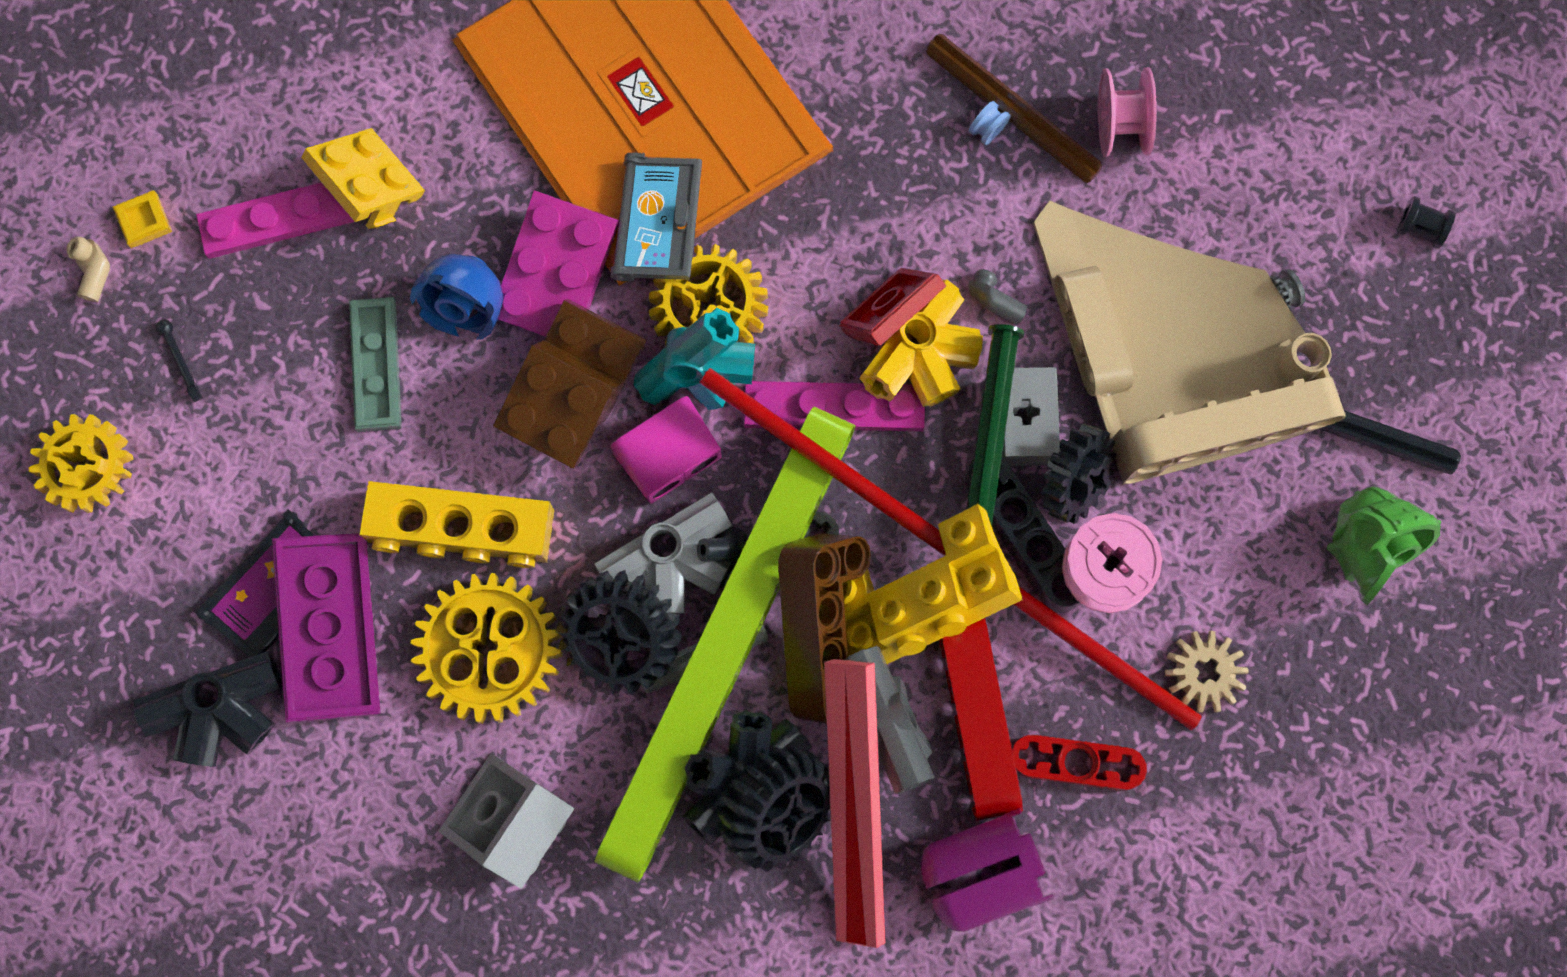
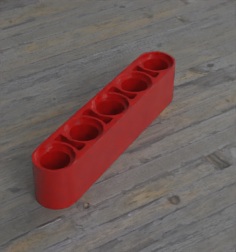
(981, 722)

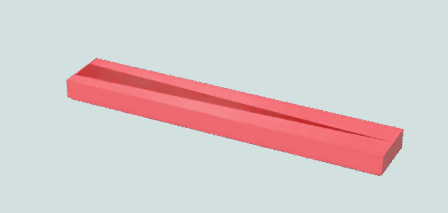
(855, 802)

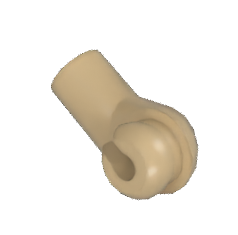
(93, 265)

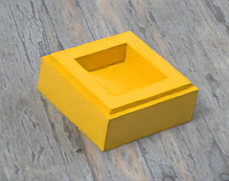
(142, 219)

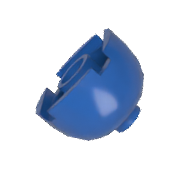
(452, 289)

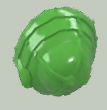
(1377, 536)

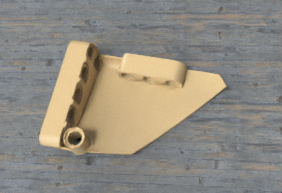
(1181, 347)

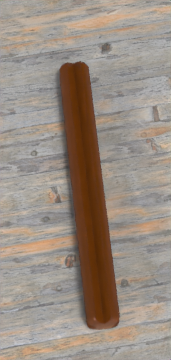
(1022, 114)

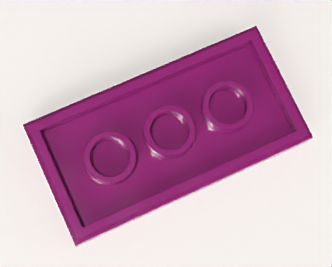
(325, 627)

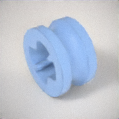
(989, 123)

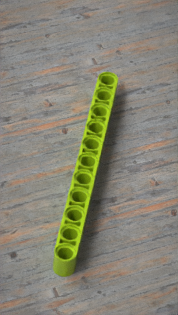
(719, 654)

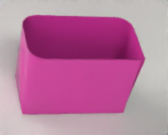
(665, 448)

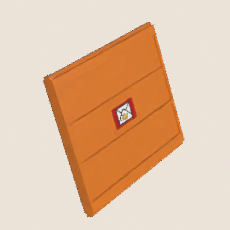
(648, 79)

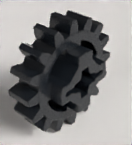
(1078, 473)

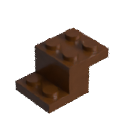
(569, 383)

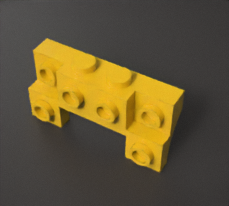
(935, 598)

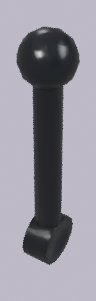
(165, 329)

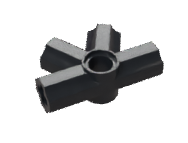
(230, 715)
(712, 771)

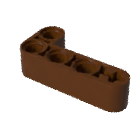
(814, 613)

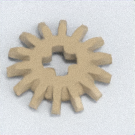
(1187, 673)

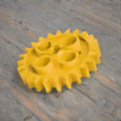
(444, 647)

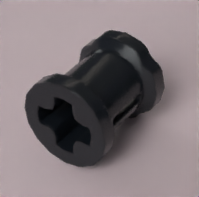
(1426, 222)

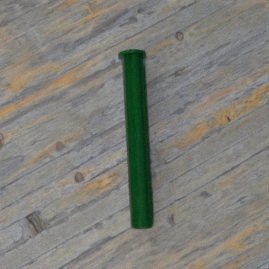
(993, 416)

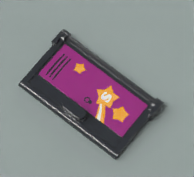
(246, 600)

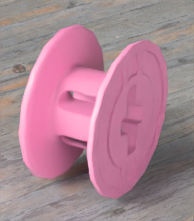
(1127, 111)
(1135, 573)

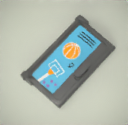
(654, 203)

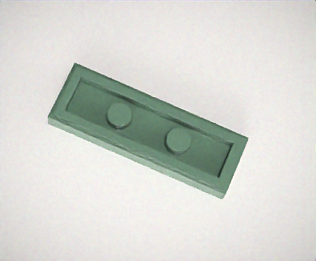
(375, 364)

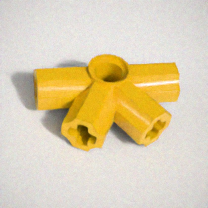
(928, 361)

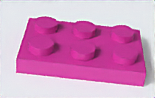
(553, 260)

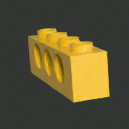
(390, 503)

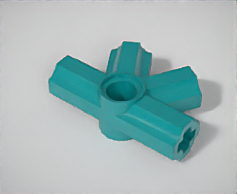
(689, 355)

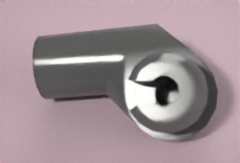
(994, 300)

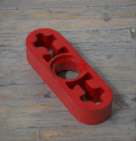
(1113, 756)

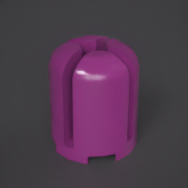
(991, 897)

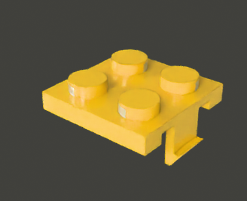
(363, 176)

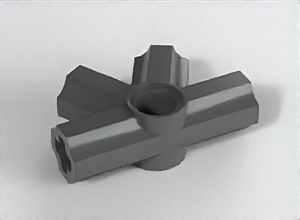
(900, 740)

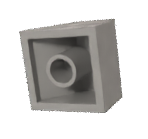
(506, 821)

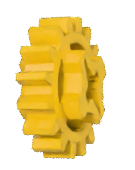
(76, 444)

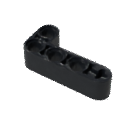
(1032, 529)

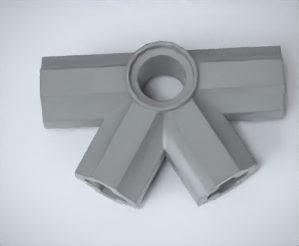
(687, 527)

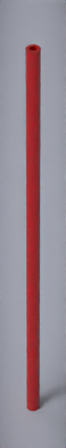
(932, 537)

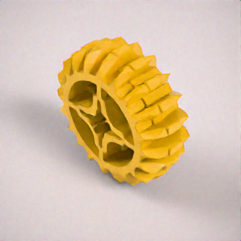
(722, 270)

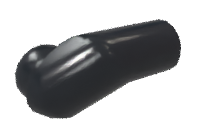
(725, 548)

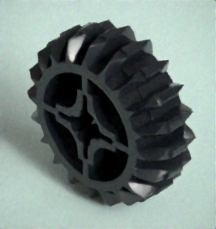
(600, 645)
(776, 807)

